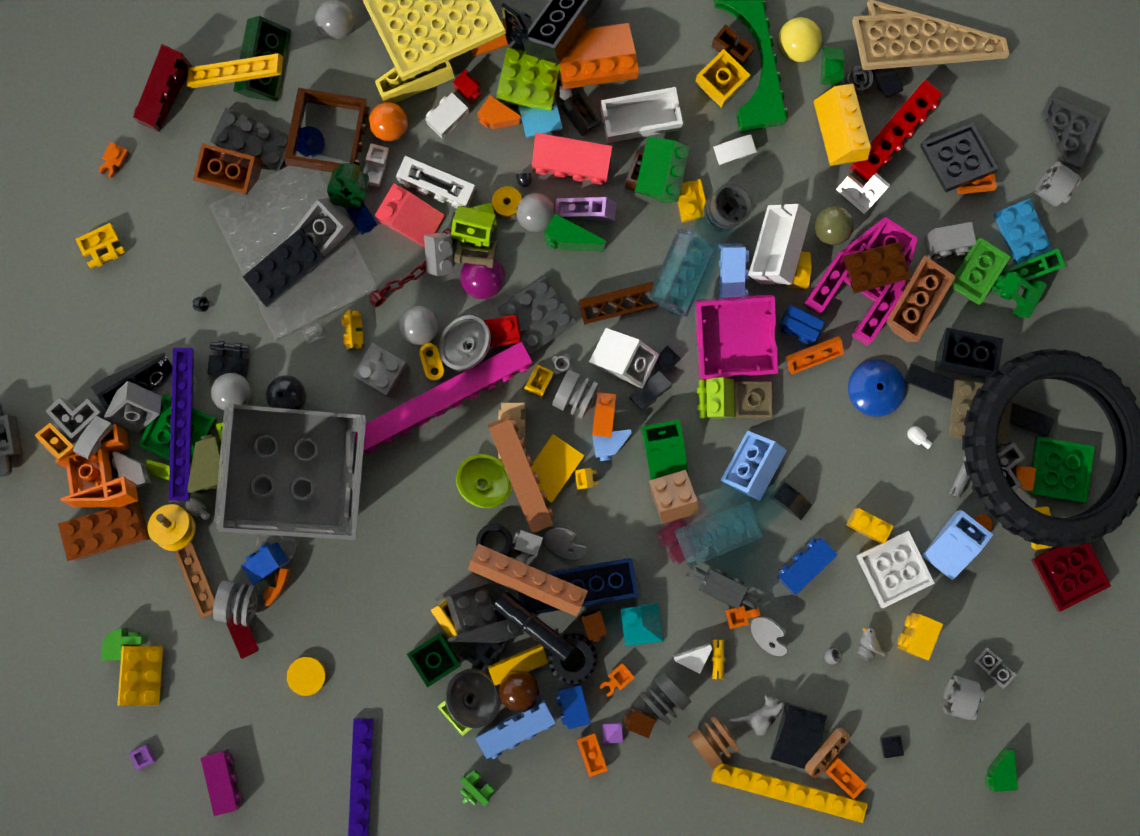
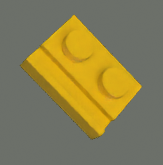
(691, 201)

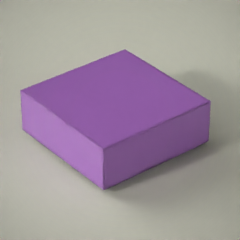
(142, 757)

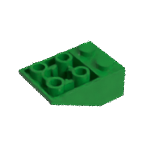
(664, 448)

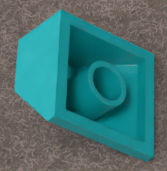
(641, 624)

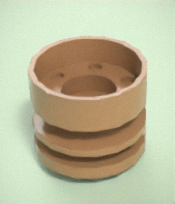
(713, 742)

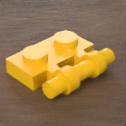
(97, 240)

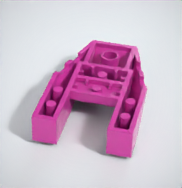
(884, 297)

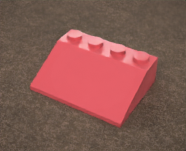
(571, 158)

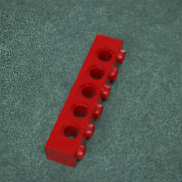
(924, 93)

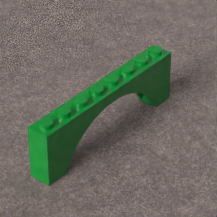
(766, 105)

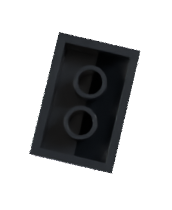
(968, 353)

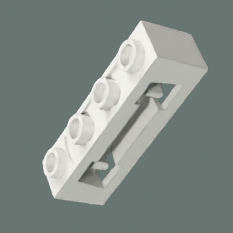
(407, 171)

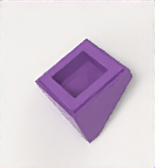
(612, 733)

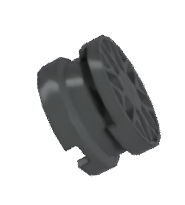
(860, 78)

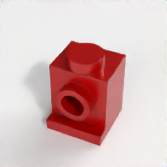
(467, 86)

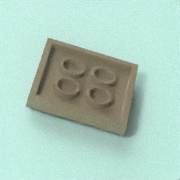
(962, 401)

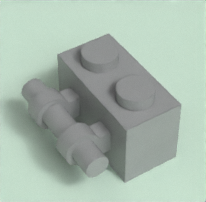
(528, 544)

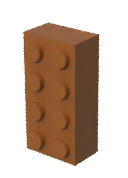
(103, 531)

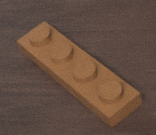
(196, 579)

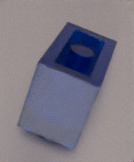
(362, 218)

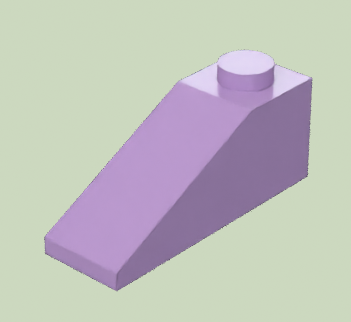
(588, 209)

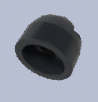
(524, 179)
(196, 304)

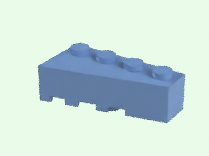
(516, 729)

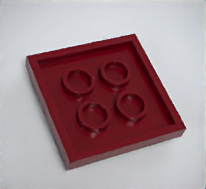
(1070, 574)

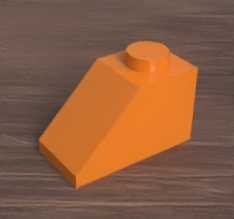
(497, 115)
(604, 414)

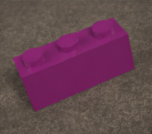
(221, 782)

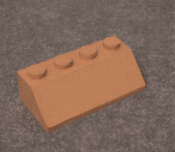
(920, 300)

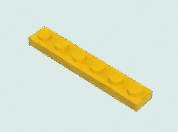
(235, 71)

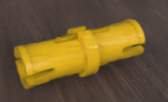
(718, 659)

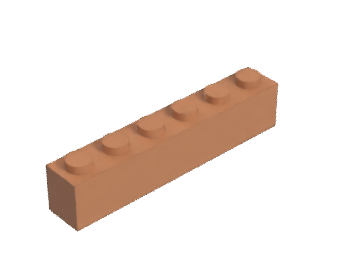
(520, 474)
(527, 580)

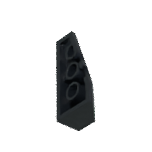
(515, 23)
(144, 374)

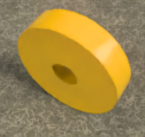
(498, 201)

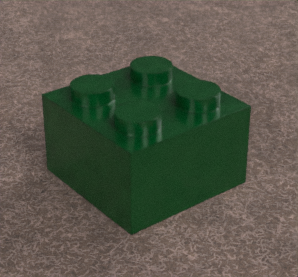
(434, 659)

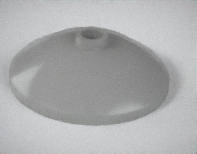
(457, 341)

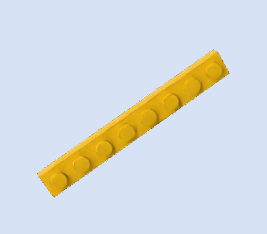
(790, 792)

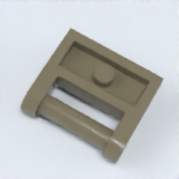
(466, 251)

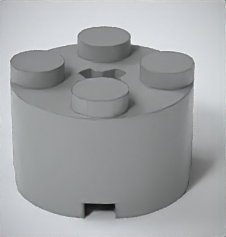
(1057, 184)
(962, 698)

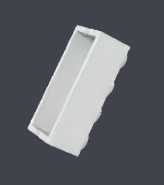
(641, 115)
(779, 244)

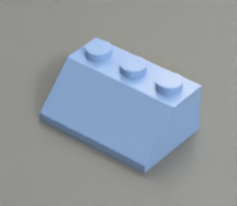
(753, 465)

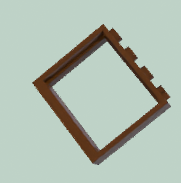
(329, 99)

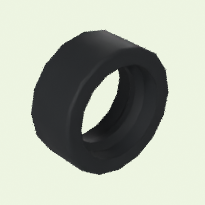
(496, 527)

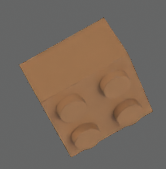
(674, 496)

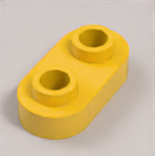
(432, 362)

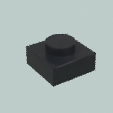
(667, 359)
(891, 746)

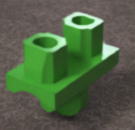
(482, 794)

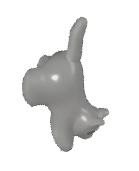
(761, 719)

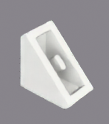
(694, 658)

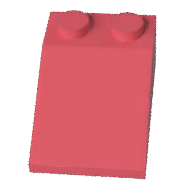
(408, 214)

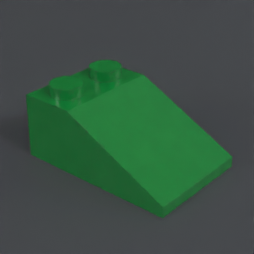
(570, 237)

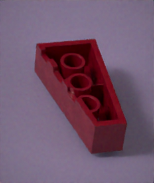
(162, 87)

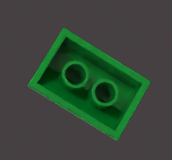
(662, 169)

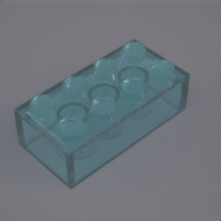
(682, 272)
(718, 534)

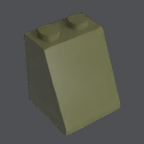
(205, 465)

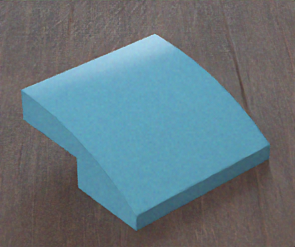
(540, 120)

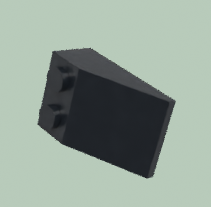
(798, 735)

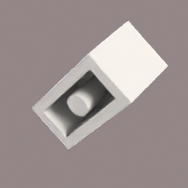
(447, 115)

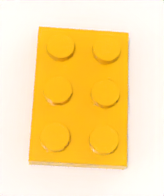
(140, 675)

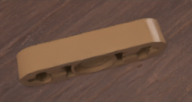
(827, 752)

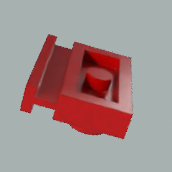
(504, 330)

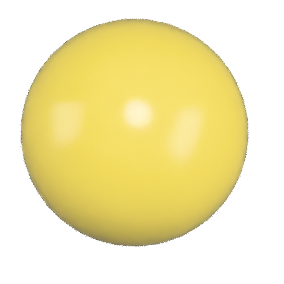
(800, 39)

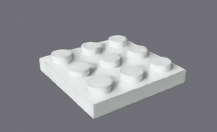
(895, 569)

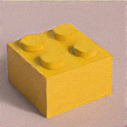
(722, 78)
(919, 635)

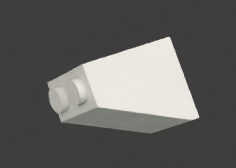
(624, 357)

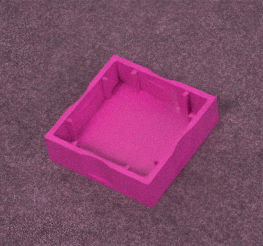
(736, 336)

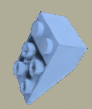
(957, 544)

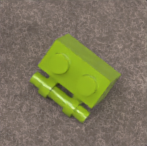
(472, 226)
(719, 399)

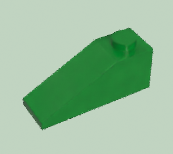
(1040, 265)

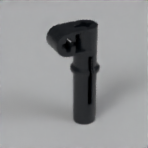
(533, 626)

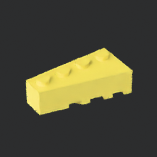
(394, 89)

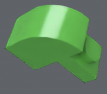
(116, 639)

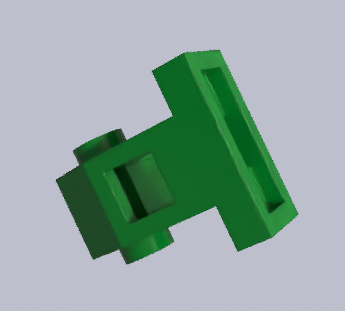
(1008, 287)

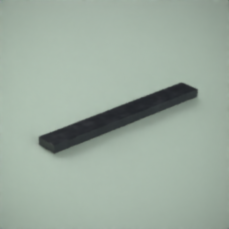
(944, 387)

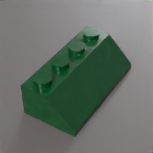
(261, 39)

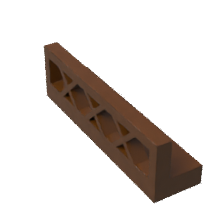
(614, 296)

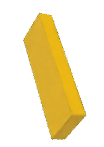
(523, 661)

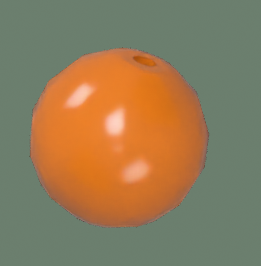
(388, 121)

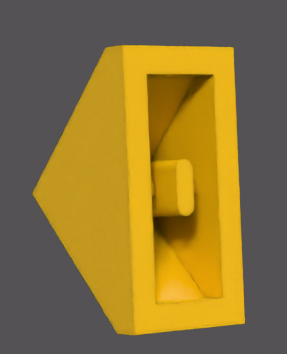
(539, 381)

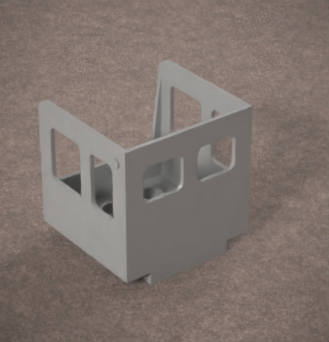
(289, 472)

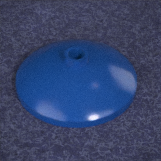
(864, 391)

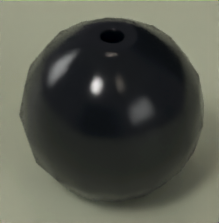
(286, 393)

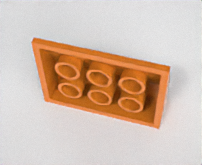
(600, 57)

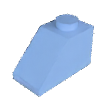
(607, 447)

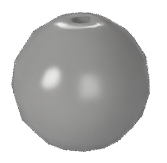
(334, 19)
(535, 212)
(418, 325)
(231, 389)

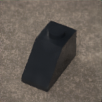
(791, 500)

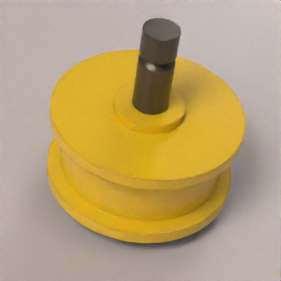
(171, 527)

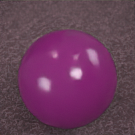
(482, 281)

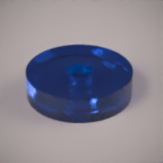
(317, 144)

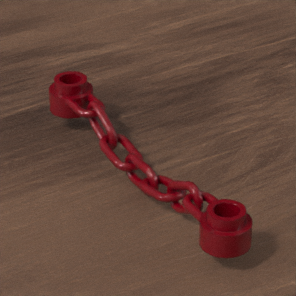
(378, 298)

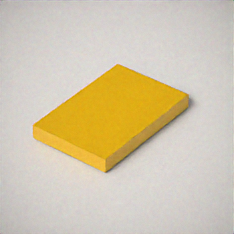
(555, 466)

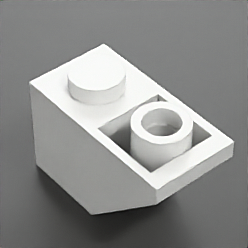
(131, 469)

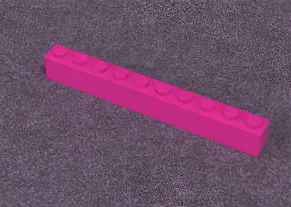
(445, 396)

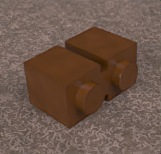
(726, 40)
(594, 625)
(639, 721)

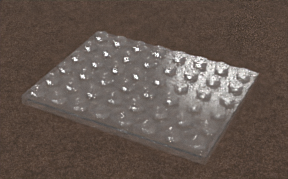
(264, 220)

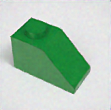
(832, 66)
(1002, 772)

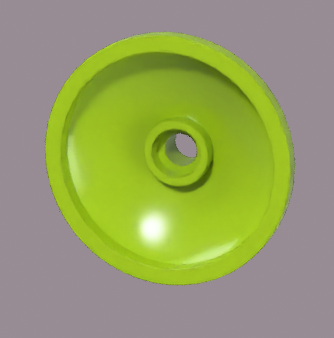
(489, 473)

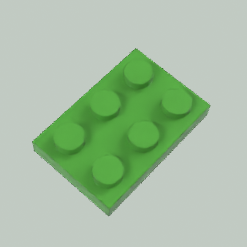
(979, 270)

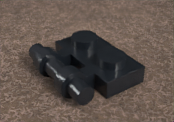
(221, 364)
(475, 652)

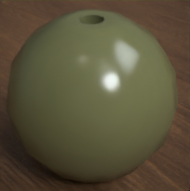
(834, 225)

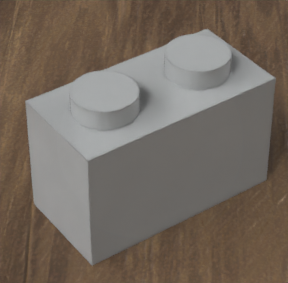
(439, 254)

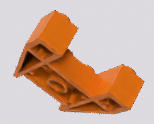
(92, 479)

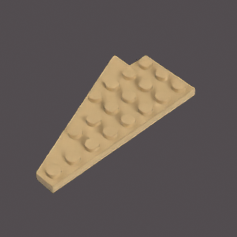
(906, 38)

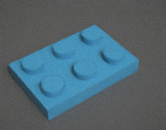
(1022, 231)

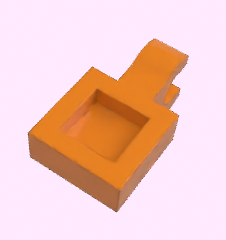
(740, 617)

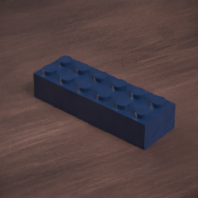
(602, 580)

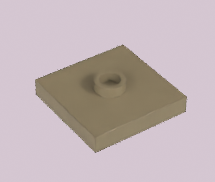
(753, 399)

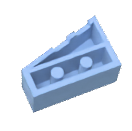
(733, 270)

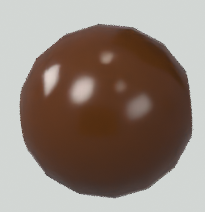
(519, 691)

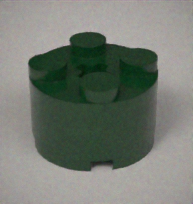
(348, 186)

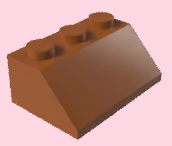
(227, 169)

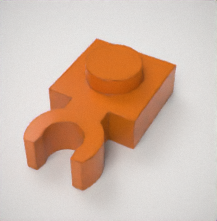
(114, 157)
(619, 677)

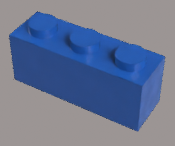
(806, 565)

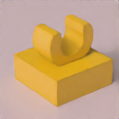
(584, 478)

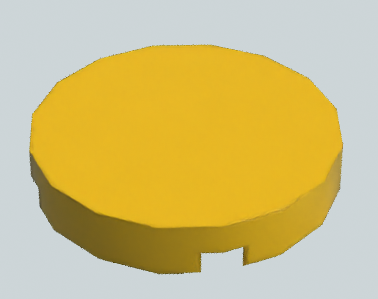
(306, 676)

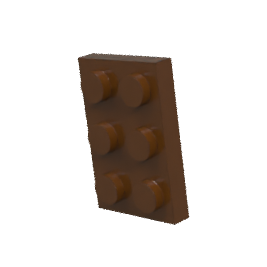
(876, 267)

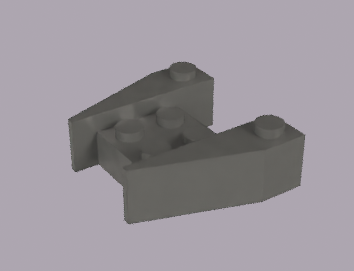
(474, 612)

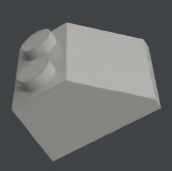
(133, 407)

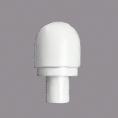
(918, 436)
(197, 508)

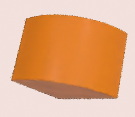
(1026, 477)

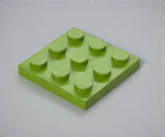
(527, 80)

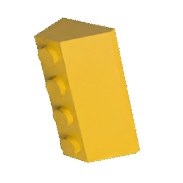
(842, 125)

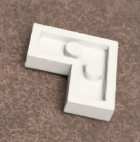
(863, 196)

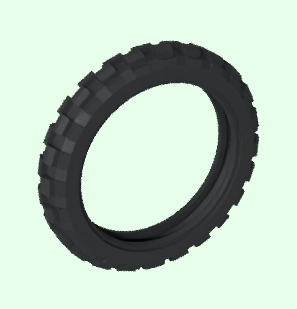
(983, 460)

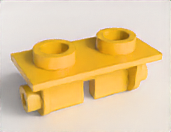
(351, 336)

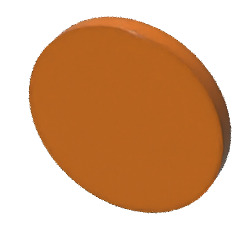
(985, 521)

